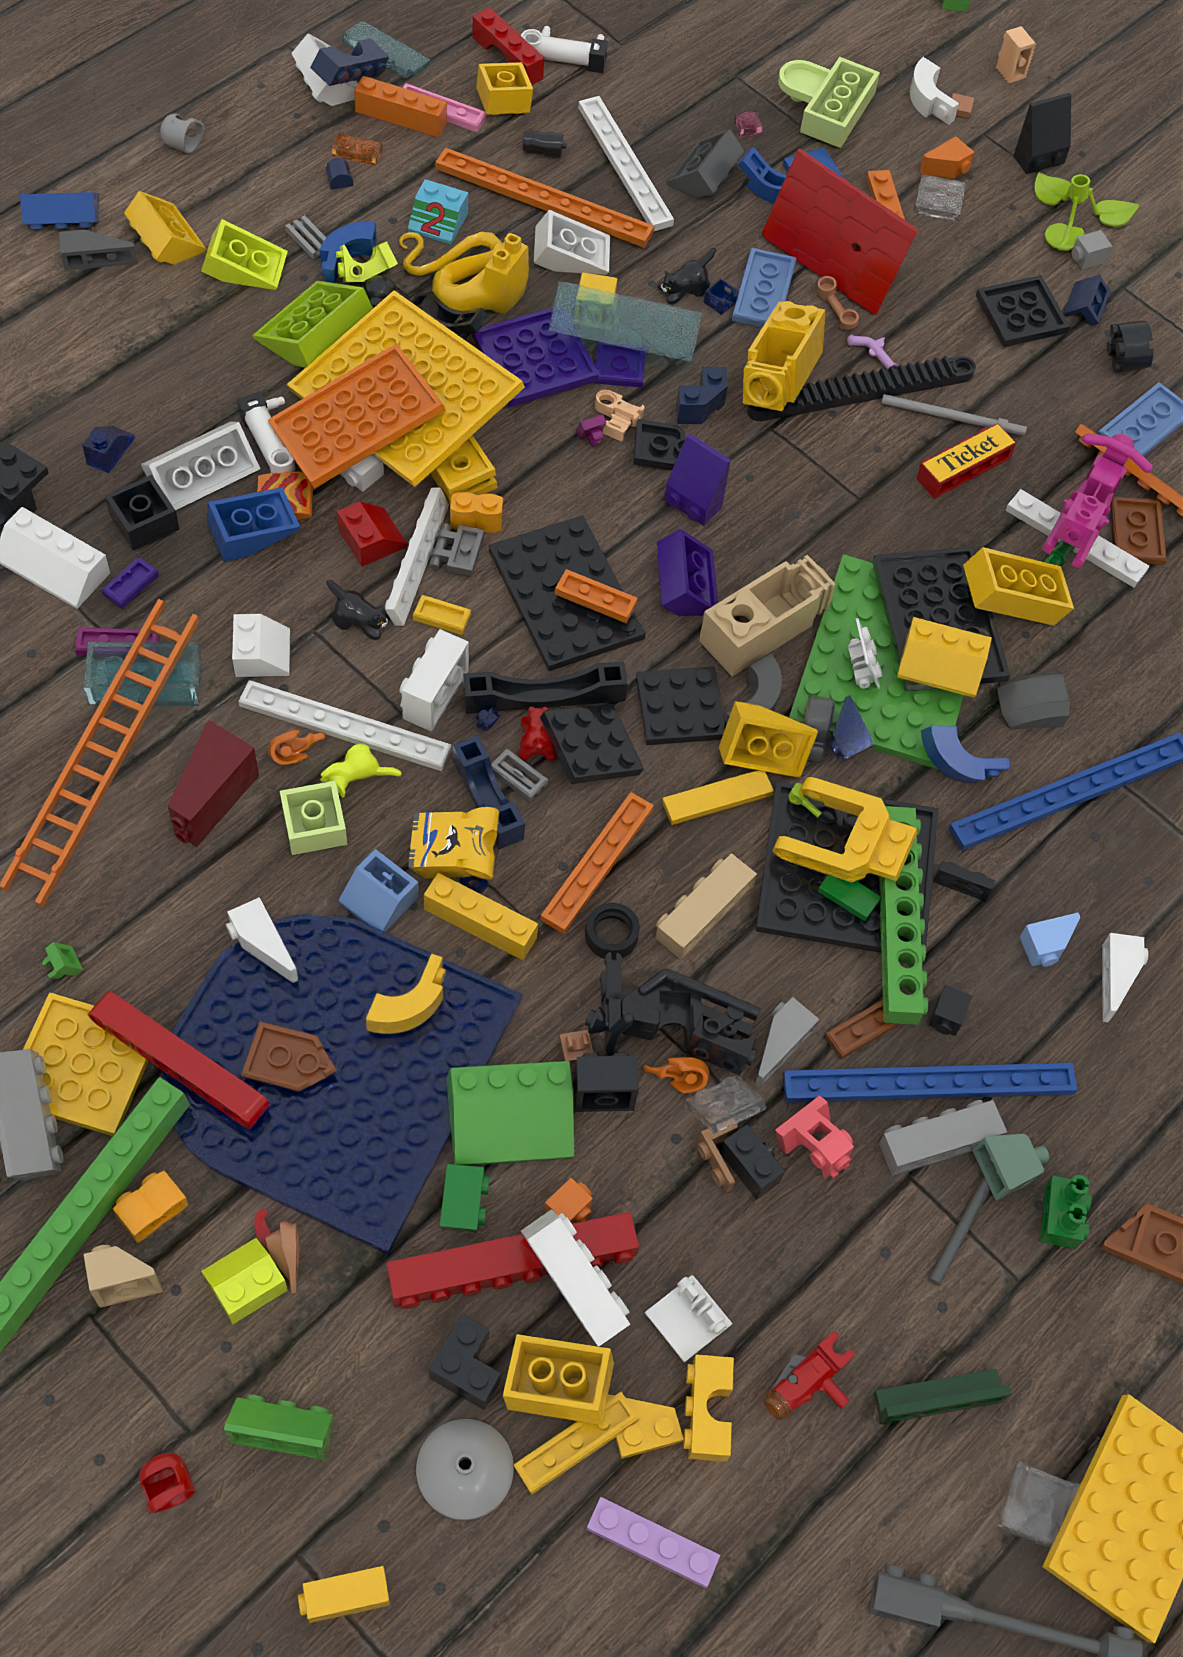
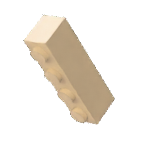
(705, 906)

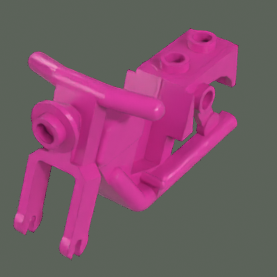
(1090, 505)

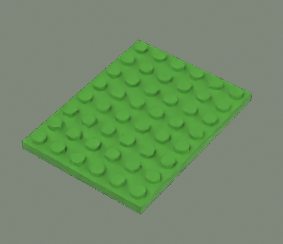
(890, 712)

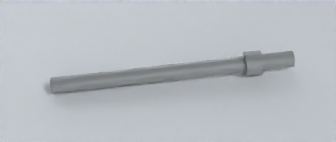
(953, 414)

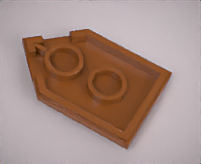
(286, 1058)

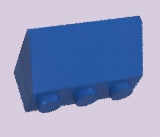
(60, 209)

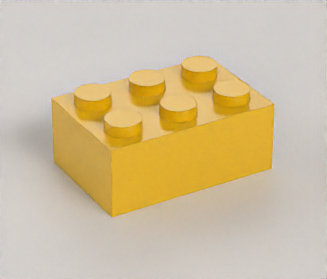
(558, 1379)

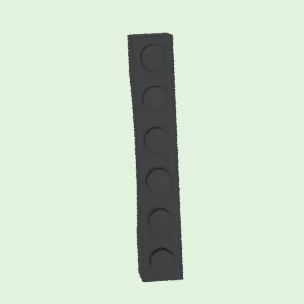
(589, 686)

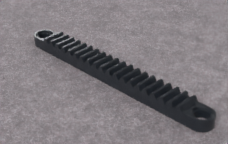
(872, 386)

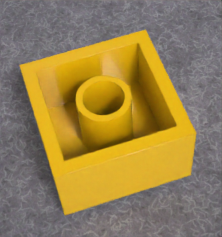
(504, 88)

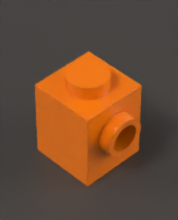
(572, 1200)

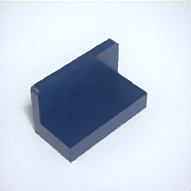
(1089, 298)

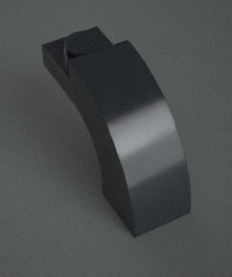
(460, 322)

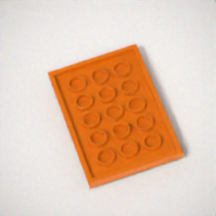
(356, 415)

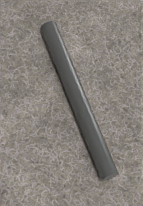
(959, 1233)

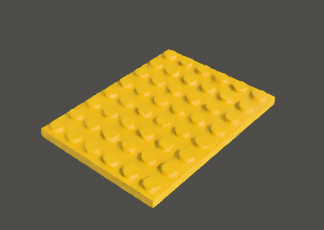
(456, 371)

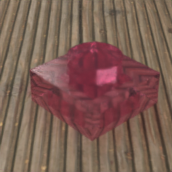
(748, 123)

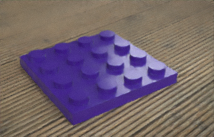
(538, 357)

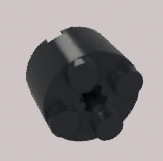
(1130, 346)

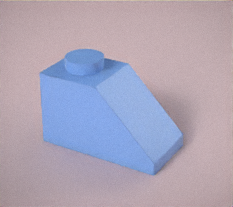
(1048, 939)

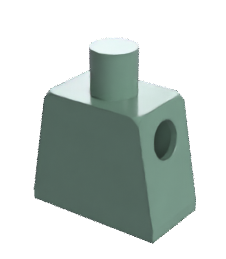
(1009, 1162)

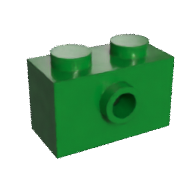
(463, 1198)

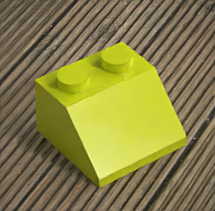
(245, 1280)

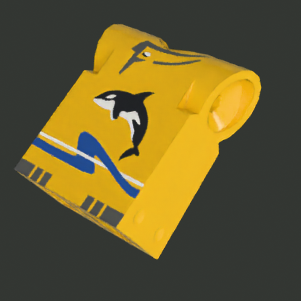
(454, 843)

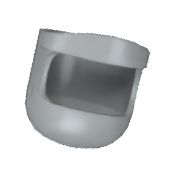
(174, 131)

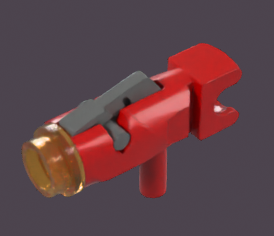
(806, 1376)

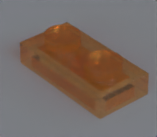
(357, 149)

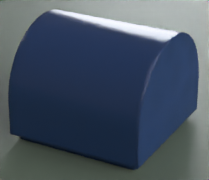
(339, 173)

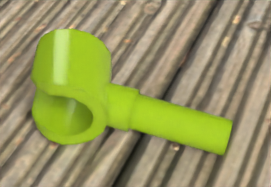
(796, 798)

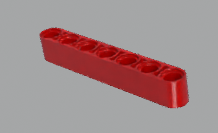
(179, 1059)

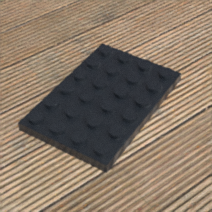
(935, 589)
(561, 628)

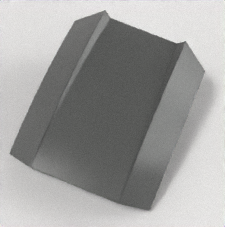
(1035, 700)

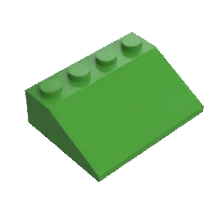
(511, 1113)

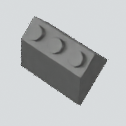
(707, 165)

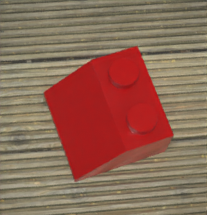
(369, 532)

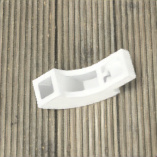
(927, 97)

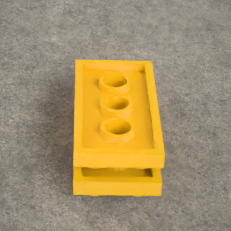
(465, 471)

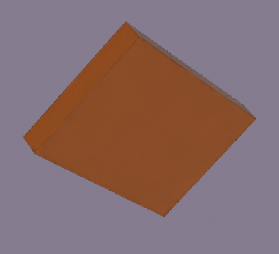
(1139, 528)

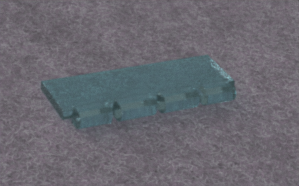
(401, 59)

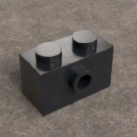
(752, 1161)

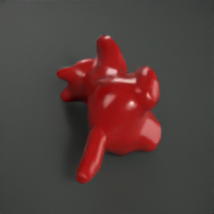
(535, 738)

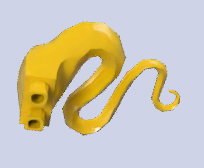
(499, 277)

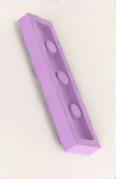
(653, 1542)

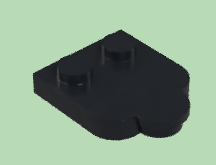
(657, 444)

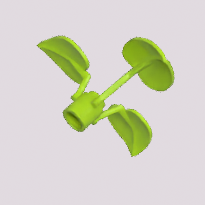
(1053, 190)

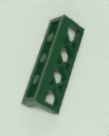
(940, 1396)

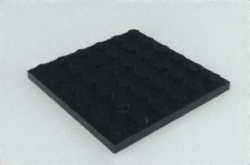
(790, 892)

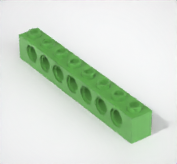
(896, 1005)

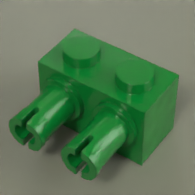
(1065, 1211)

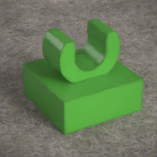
(63, 960)

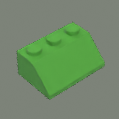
(280, 1427)

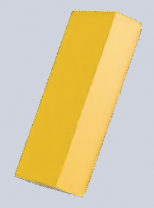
(442, 615)

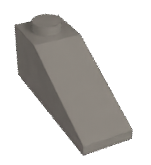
(787, 1032)

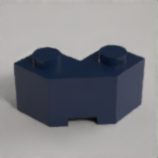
(698, 402)

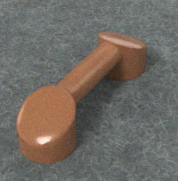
(827, 292)

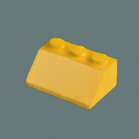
(163, 229)
(944, 657)

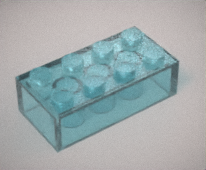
(107, 657)

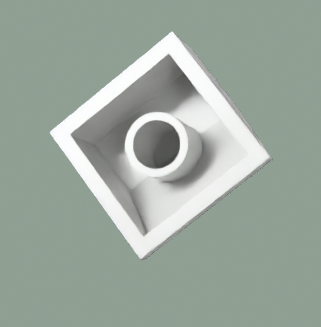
(260, 646)

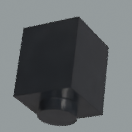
(950, 1010)

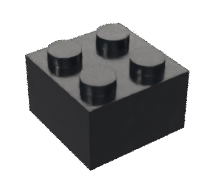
(142, 512)
(605, 1082)

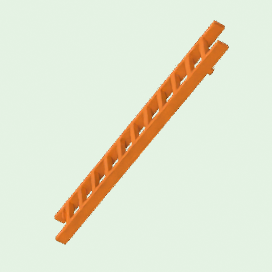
(85, 743)

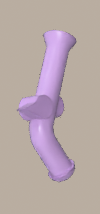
(875, 347)

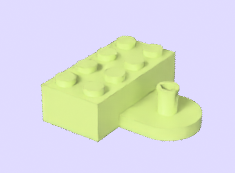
(833, 95)

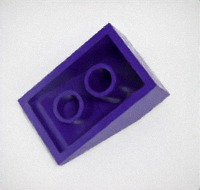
(698, 480)

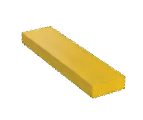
(717, 796)
(574, 1445)

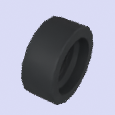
(614, 911)

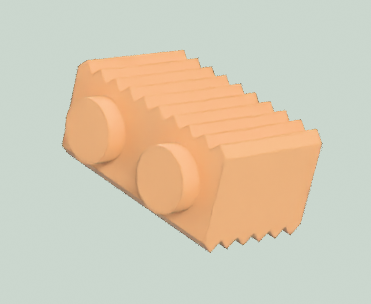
(1015, 54)

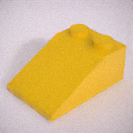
(766, 741)

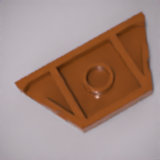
(1151, 1241)

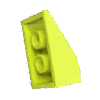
(243, 258)

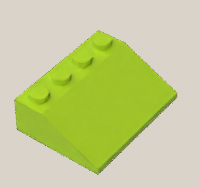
(314, 321)

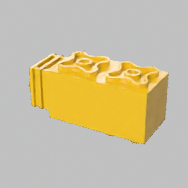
(783, 355)

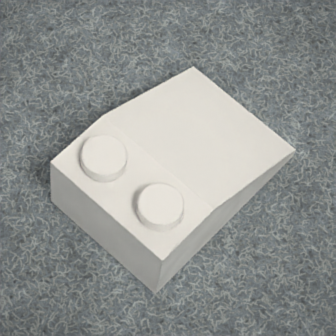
(570, 246)

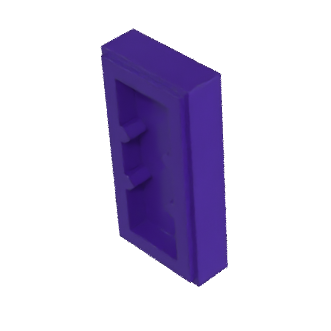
(130, 582)

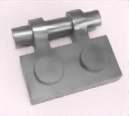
(464, 550)

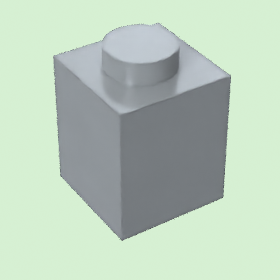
(1091, 249)

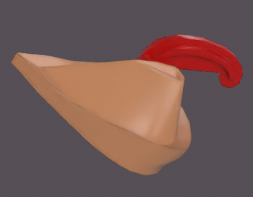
(282, 1245)

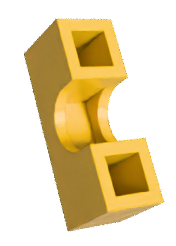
(708, 1437)

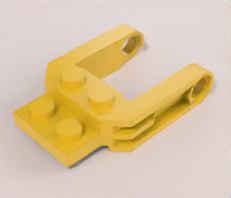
(873, 846)

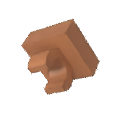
(575, 1045)

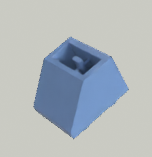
(379, 892)

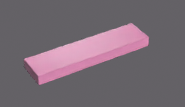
(457, 112)

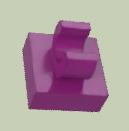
(592, 429)

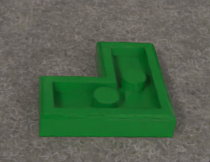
(850, 896)

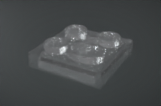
(940, 197)
(725, 1104)

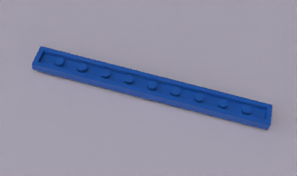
(1067, 792)
(929, 1082)

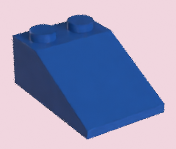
(250, 522)

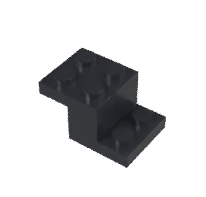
(17, 478)

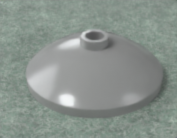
(461, 1492)

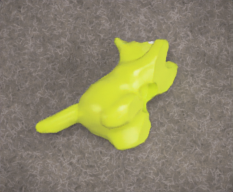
(357, 766)

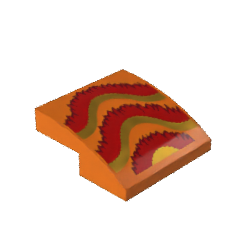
(296, 488)

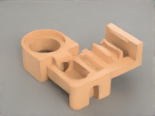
(620, 412)

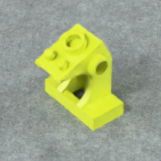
(381, 259)

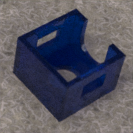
(717, 292)

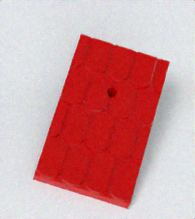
(838, 231)

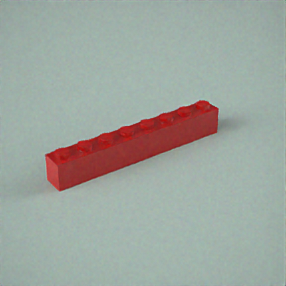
(501, 1262)

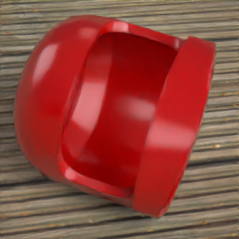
(166, 1482)

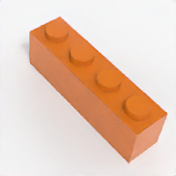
(400, 106)

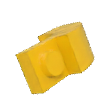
(409, 1010)

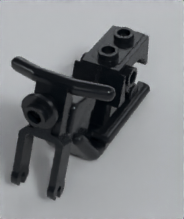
(675, 1000)

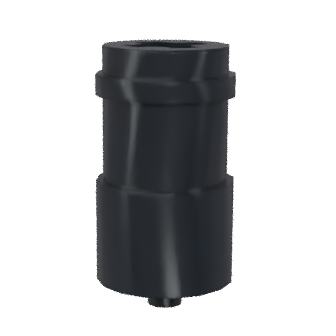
(545, 143)

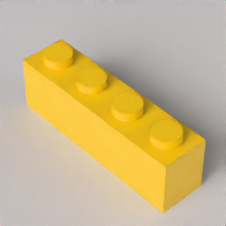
(480, 916)

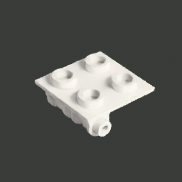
(863, 658)
(688, 1318)

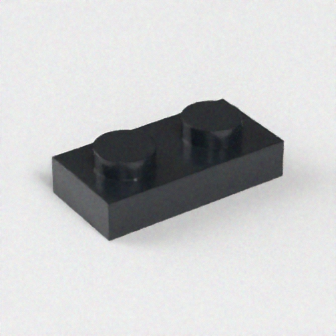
(964, 881)

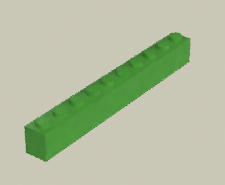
(87, 1205)

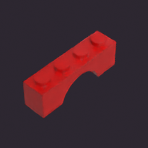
(492, 30)

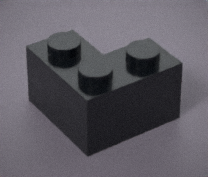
(458, 1366)

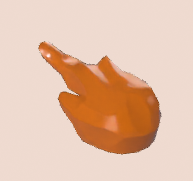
(287, 747)
(689, 1073)

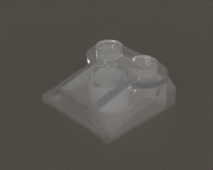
(1036, 1504)

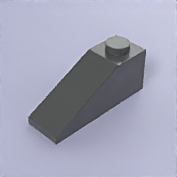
(91, 250)

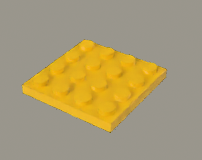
(86, 1067)

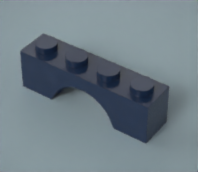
(338, 67)
(477, 774)

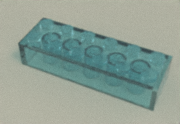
(624, 321)

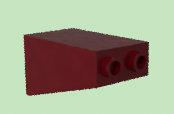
(211, 783)

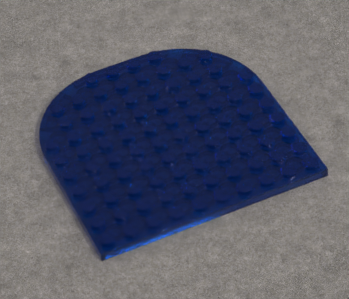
(369, 1134)

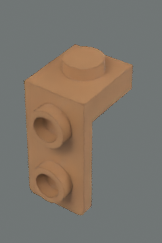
(707, 1149)

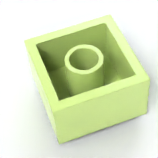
(313, 817)

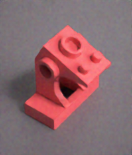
(828, 1154)

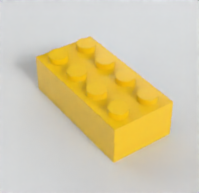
(1018, 586)

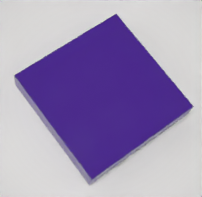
(619, 365)

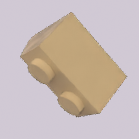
(118, 1276)

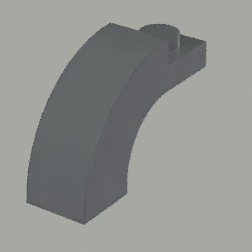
(766, 681)

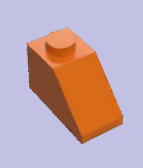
(947, 159)

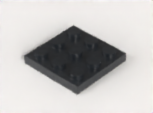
(1022, 311)
(680, 705)
(591, 743)

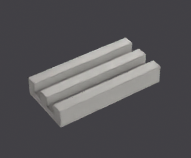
(311, 233)
(512, 782)

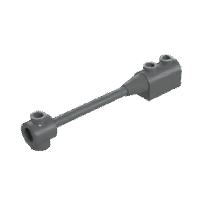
(925, 1604)

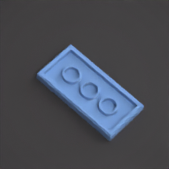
(763, 286)
(1148, 419)

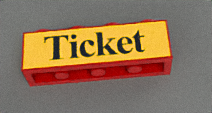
(965, 460)

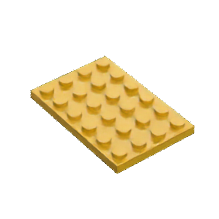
(1127, 1522)

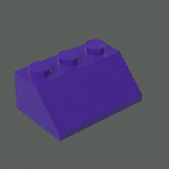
(686, 574)

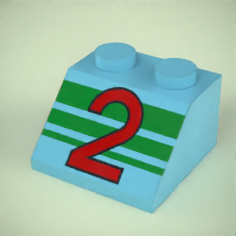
(438, 211)

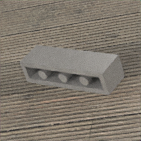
(940, 1137)

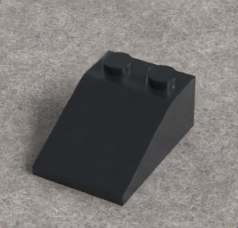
(1045, 134)

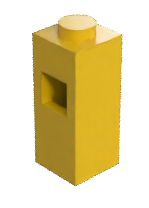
(344, 1594)

